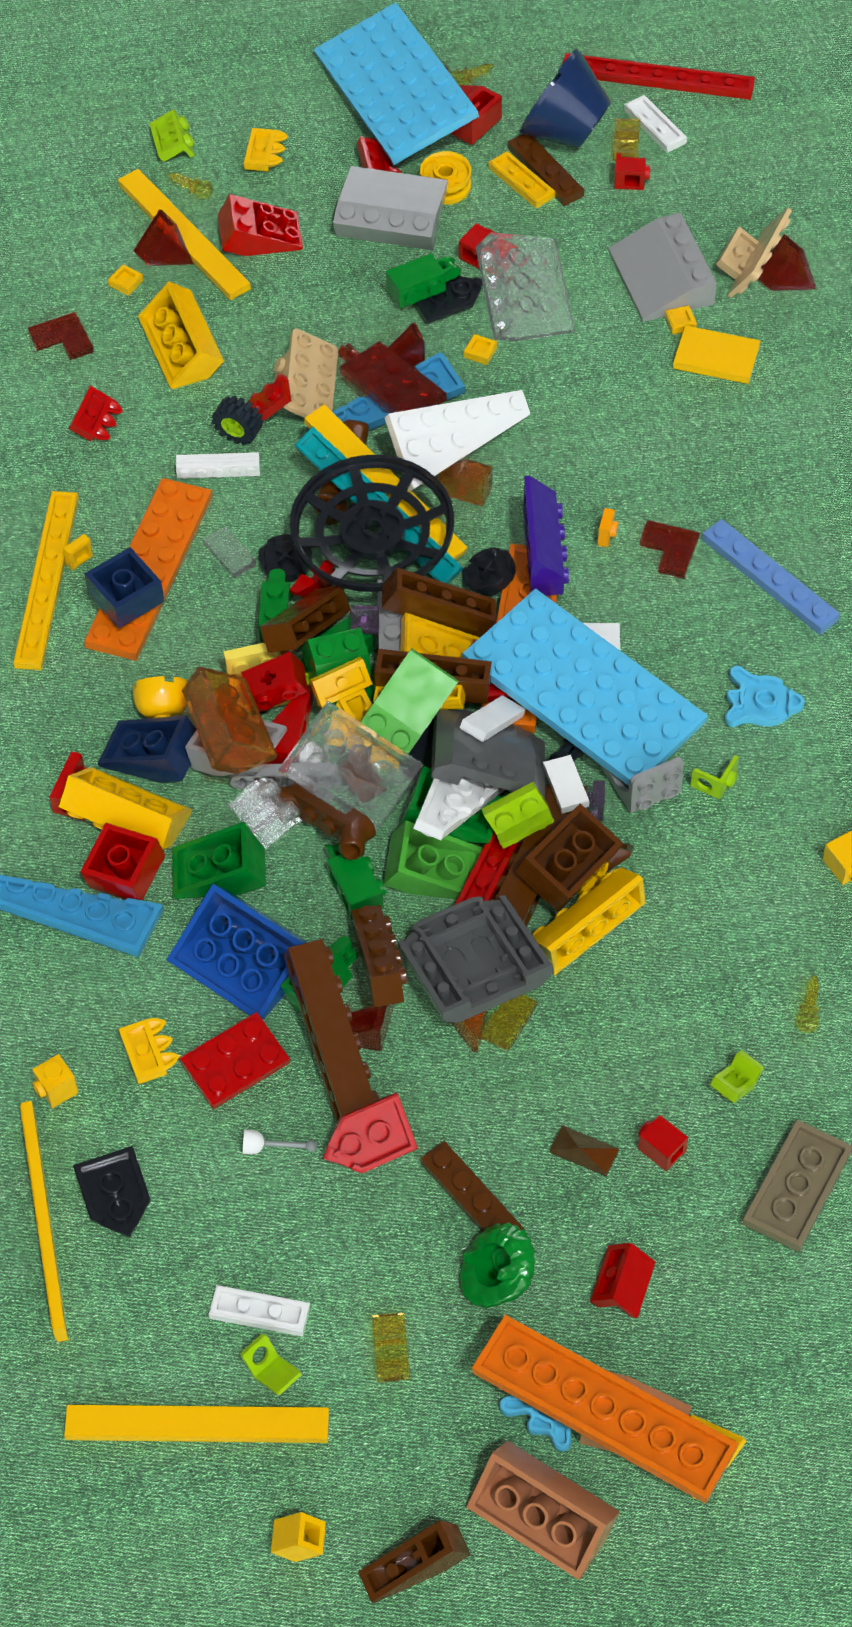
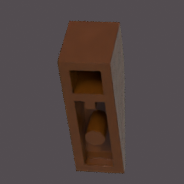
(415, 1561)

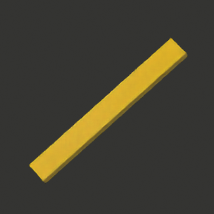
(201, 250)
(351, 446)
(46, 581)
(44, 1222)
(197, 1423)

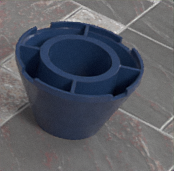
(568, 105)

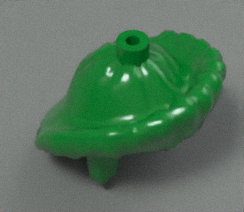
(497, 1266)

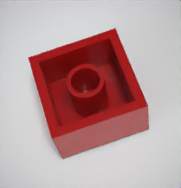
(122, 862)

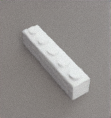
(218, 465)

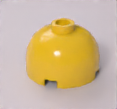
(159, 697)

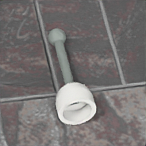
(254, 1142)

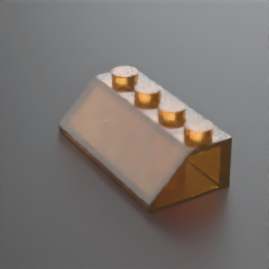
(228, 721)

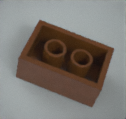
(569, 857)

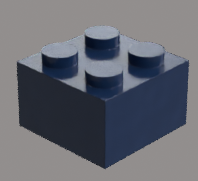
(124, 587)

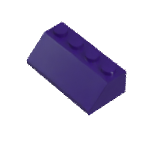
(544, 538)

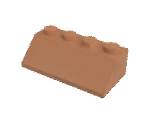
(542, 1509)

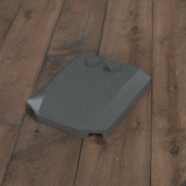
(504, 760)
(474, 957)

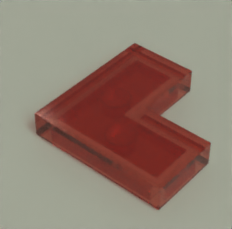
(62, 330)
(676, 544)

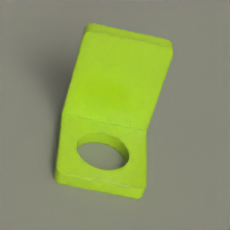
(718, 785)
(273, 1370)

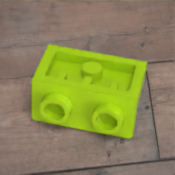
(172, 135)
(518, 815)

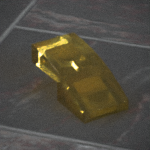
(626, 137)
(509, 1021)
(391, 1347)

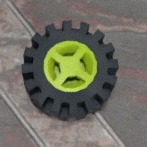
(237, 420)

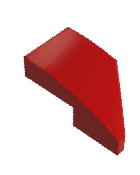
(305, 584)

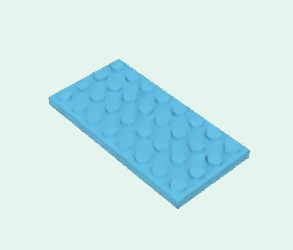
(396, 83)
(586, 688)

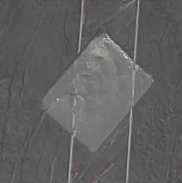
(524, 287)
(351, 766)

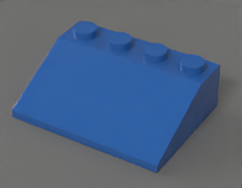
(236, 951)

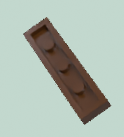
(542, 164)
(465, 1188)

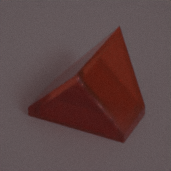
(163, 243)
(787, 268)
(410, 346)
(372, 1025)

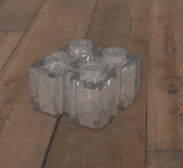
(266, 811)

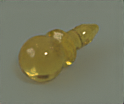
(466, 75)
(203, 189)
(807, 1019)

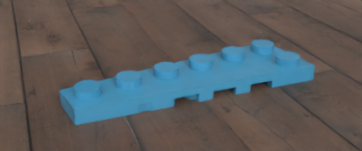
(435, 368)
(97, 918)

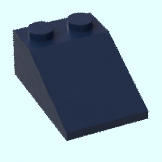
(150, 748)

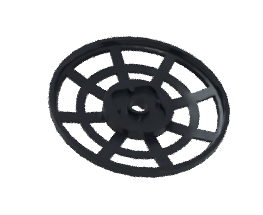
(369, 514)

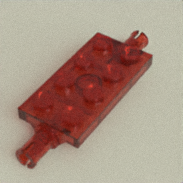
(389, 379)

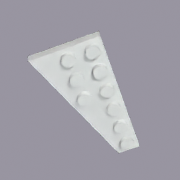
(450, 431)
(452, 804)

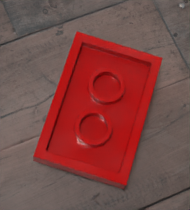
(234, 1060)

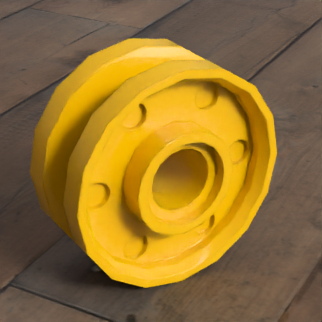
(450, 167)

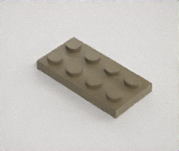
(797, 1185)

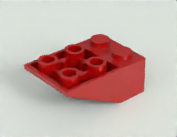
(489, 109)
(257, 227)

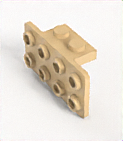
(746, 255)
(310, 371)

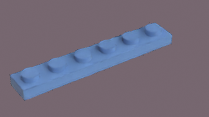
(771, 576)

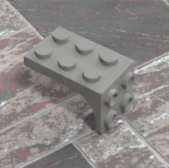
(650, 785)

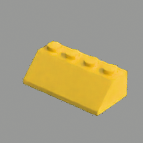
(180, 336)
(117, 802)
(591, 917)

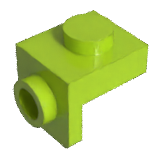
(738, 1078)

